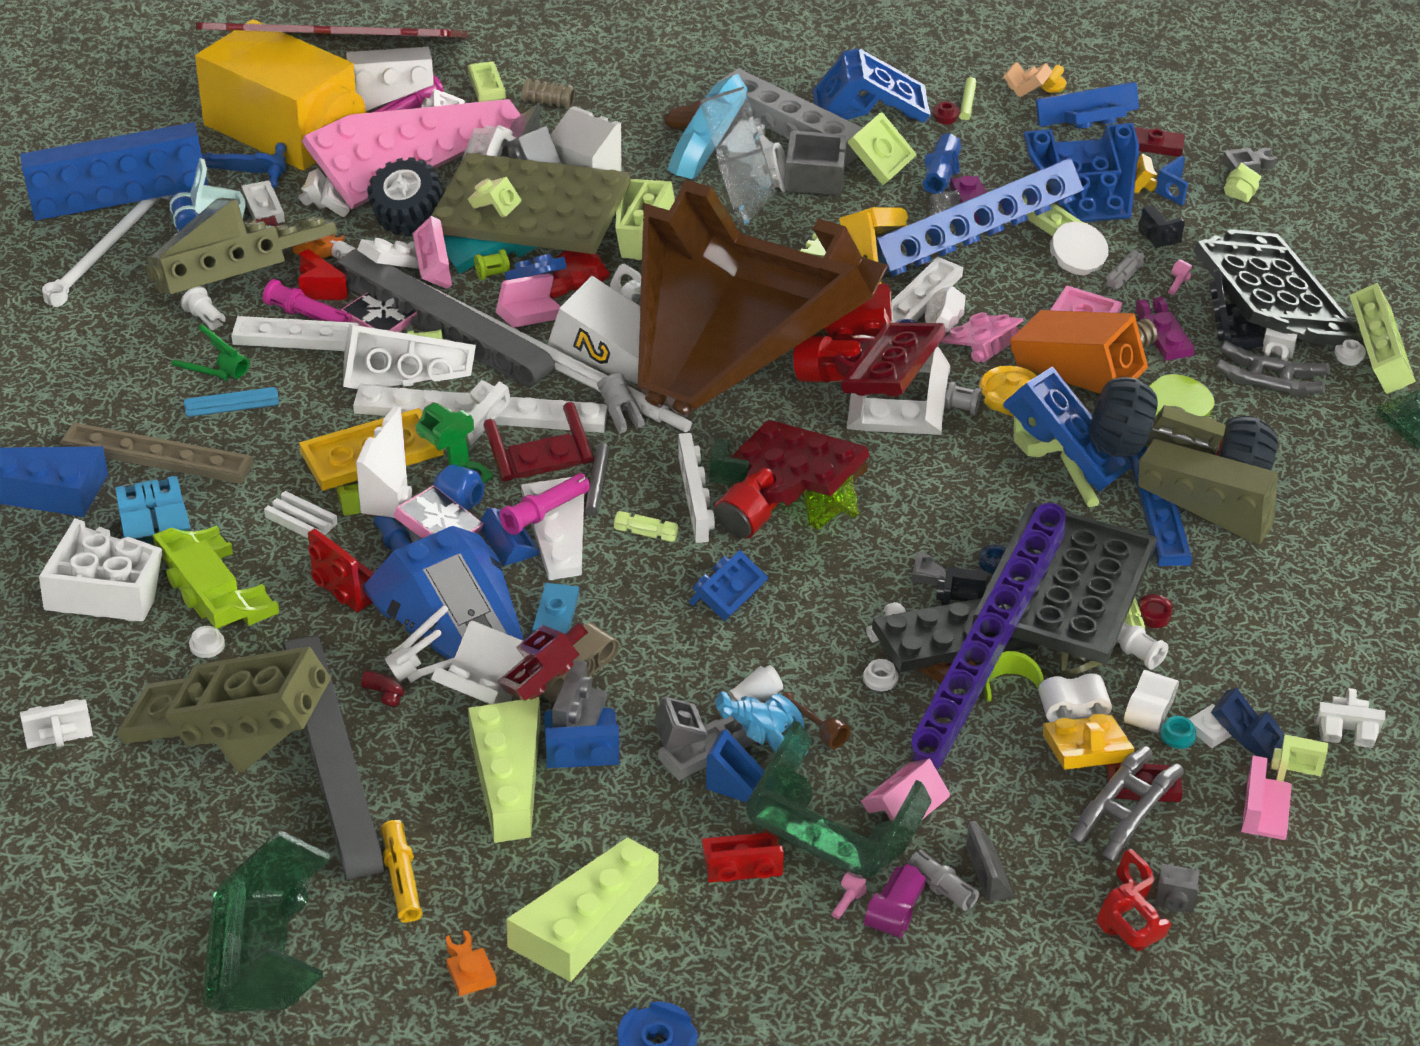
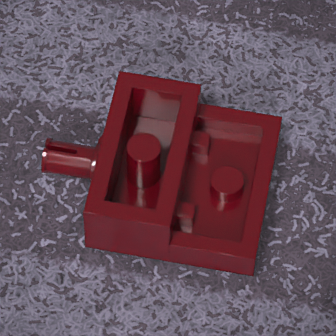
(545, 655)

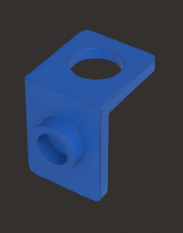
(1170, 175)

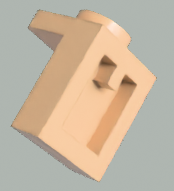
(1025, 81)

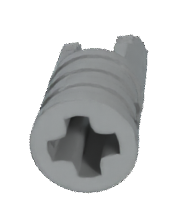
(619, 398)

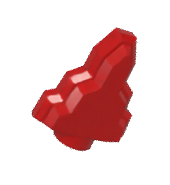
(579, 269)

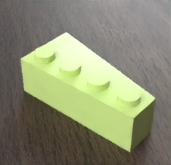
(506, 759)
(584, 910)

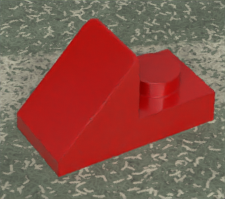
(320, 279)

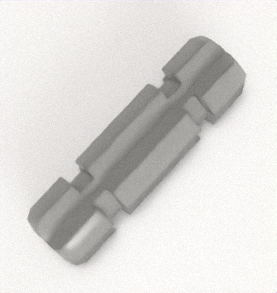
(1125, 270)

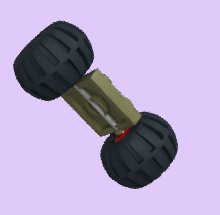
(1127, 421)

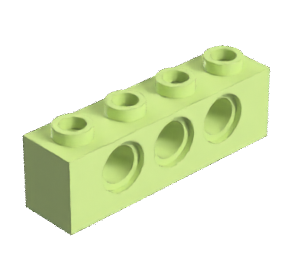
(1382, 338)

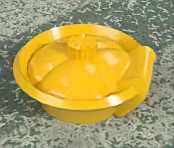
(1002, 383)

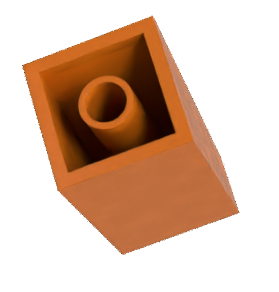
(1081, 346)

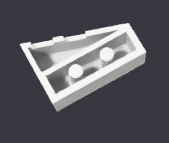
(390, 73)

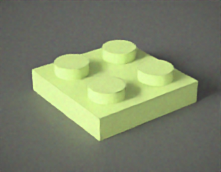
(882, 148)

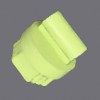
(1242, 183)

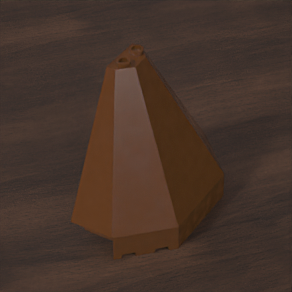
(730, 301)

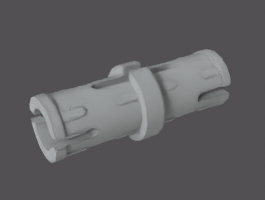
(944, 880)

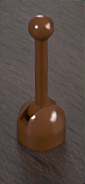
(832, 731)

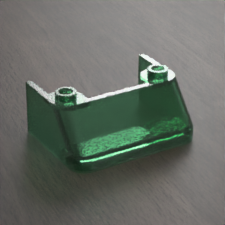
(781, 810)
(249, 929)

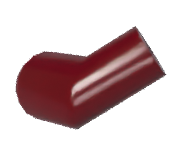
(386, 684)

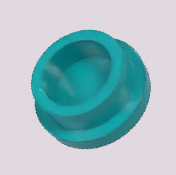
(1178, 732)

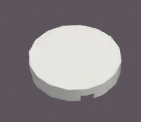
(1079, 248)

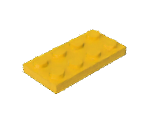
(335, 455)

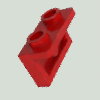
(742, 857)

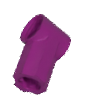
(893, 908)

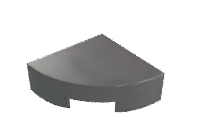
(927, 570)

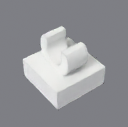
(313, 189)
(1279, 344)

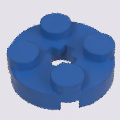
(658, 1019)

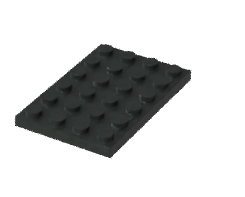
(1084, 587)

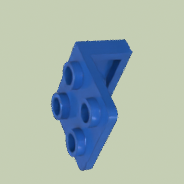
(582, 744)

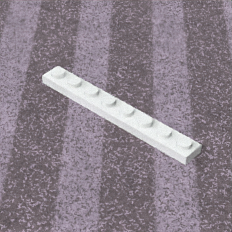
(519, 411)

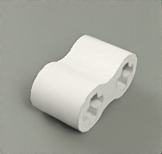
(1074, 697)
(1151, 701)

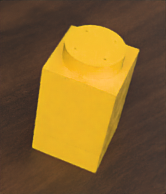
(274, 90)

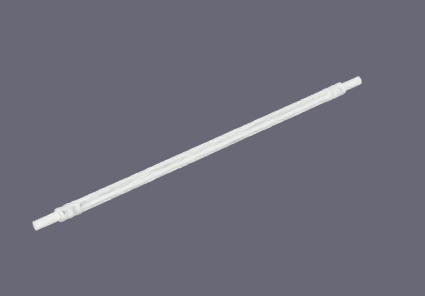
(566, 364)

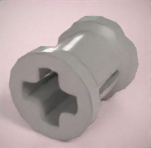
(963, 398)

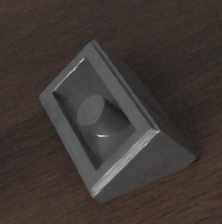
(678, 723)
(987, 864)

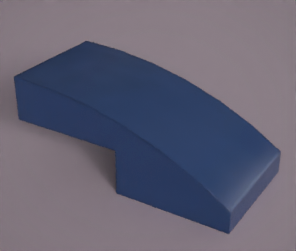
(1254, 731)

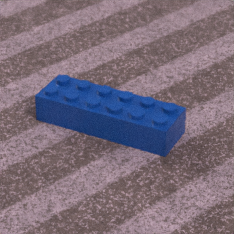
(111, 170)

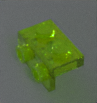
(823, 507)

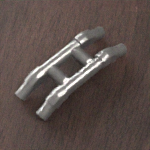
(1287, 369)
(1128, 818)

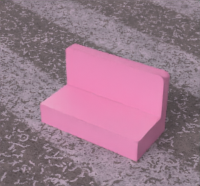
(432, 253)
(527, 301)
(893, 791)
(1265, 803)

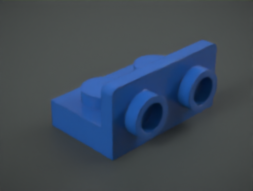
(730, 586)

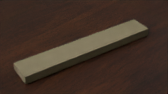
(161, 453)

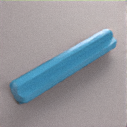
(231, 401)

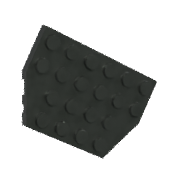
(1275, 287)

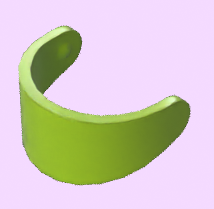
(1014, 663)

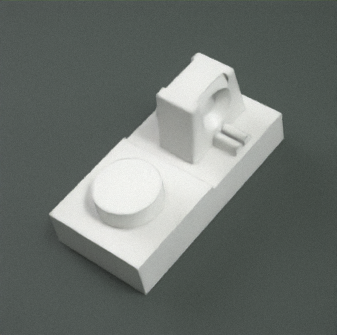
(489, 402)

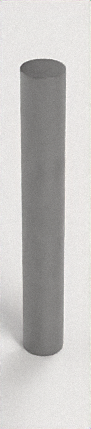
(597, 479)

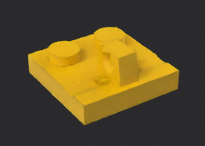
(1087, 741)

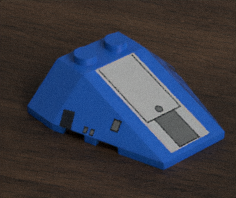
(444, 570)

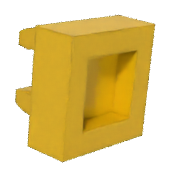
(1145, 174)

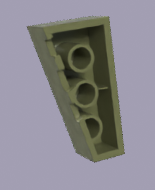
(1212, 487)

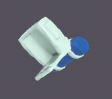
(188, 205)

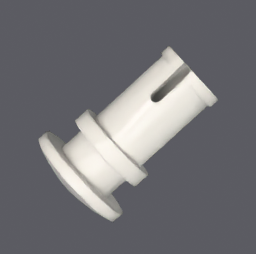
(200, 305)

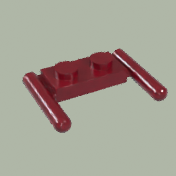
(543, 454)

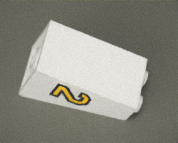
(599, 329)

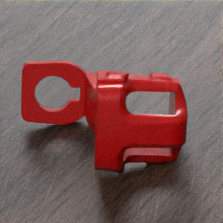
(1130, 896)

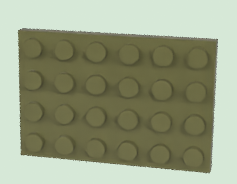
(557, 210)

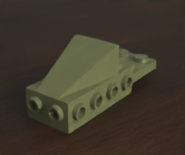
(224, 246)
(234, 702)

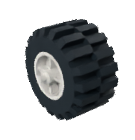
(404, 195)

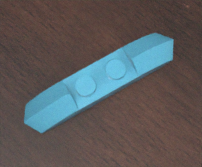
(696, 142)

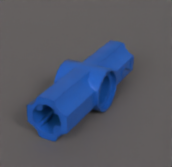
(942, 164)

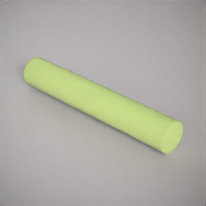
(968, 97)
(1078, 477)

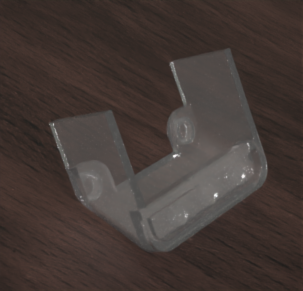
(740, 153)

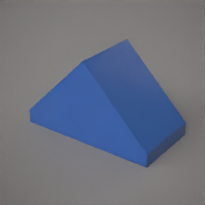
(731, 768)

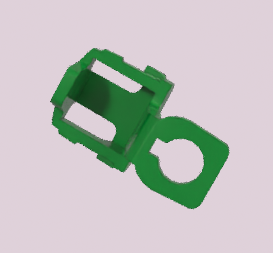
(449, 431)

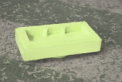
(486, 81)

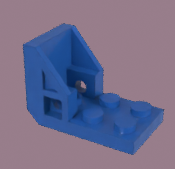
(860, 71)

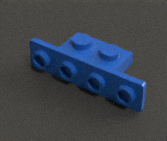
(1088, 106)

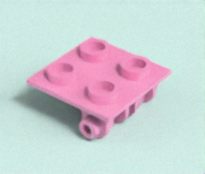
(984, 334)

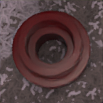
(945, 113)

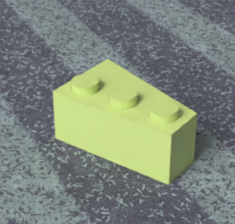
(630, 213)

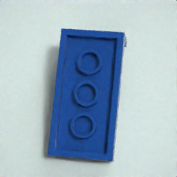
(1064, 417)

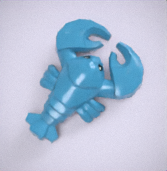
(761, 719)

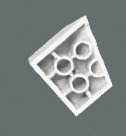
(588, 140)
(101, 575)

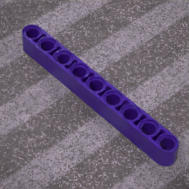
(993, 620)

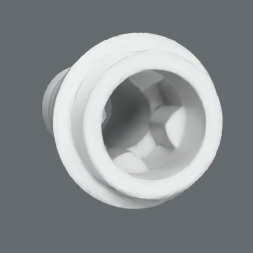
(759, 684)

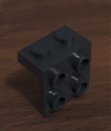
(1233, 326)

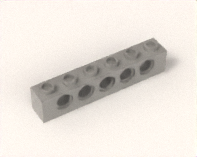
(787, 112)

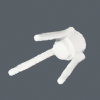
(404, 658)

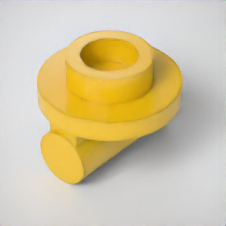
(1055, 82)

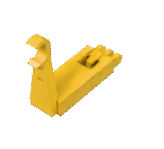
(871, 222)

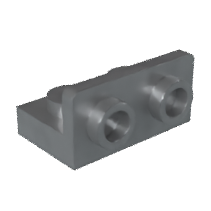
(577, 701)

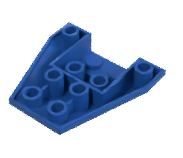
(1103, 166)

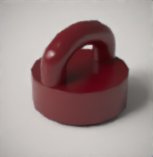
(1155, 610)

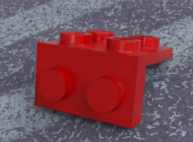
(865, 319)
(338, 571)

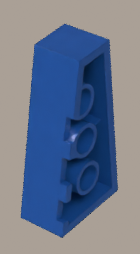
(52, 478)

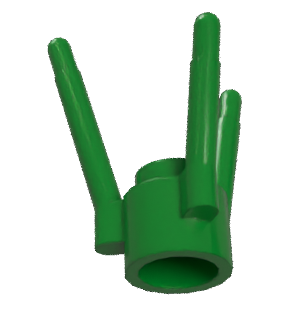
(229, 360)

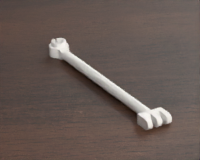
(56, 292)

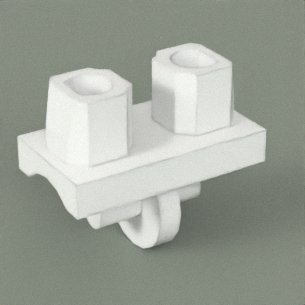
(1351, 715)
(56, 723)

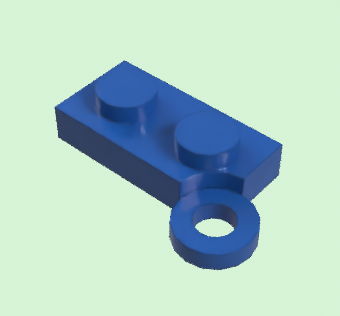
(542, 265)

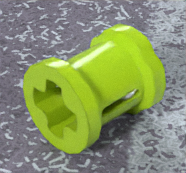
(491, 264)

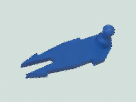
(257, 163)

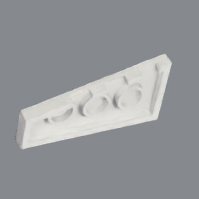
(559, 532)

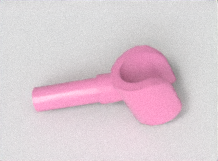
(1181, 272)
(855, 889)

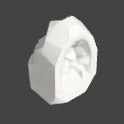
(945, 307)

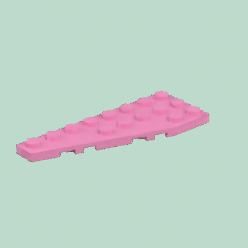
(363, 143)

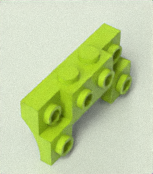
(206, 580)

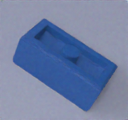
(506, 546)

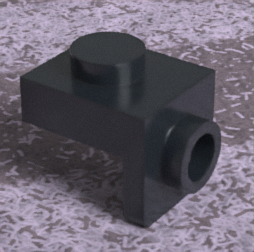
(1158, 229)
(961, 585)

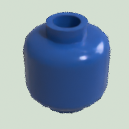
(461, 485)

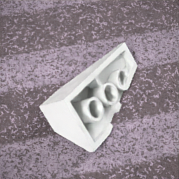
(399, 358)
(383, 469)

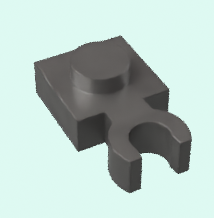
(1251, 159)

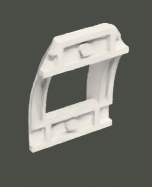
(905, 415)

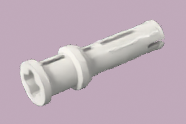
(1136, 641)

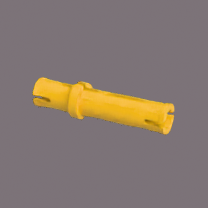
(398, 860)

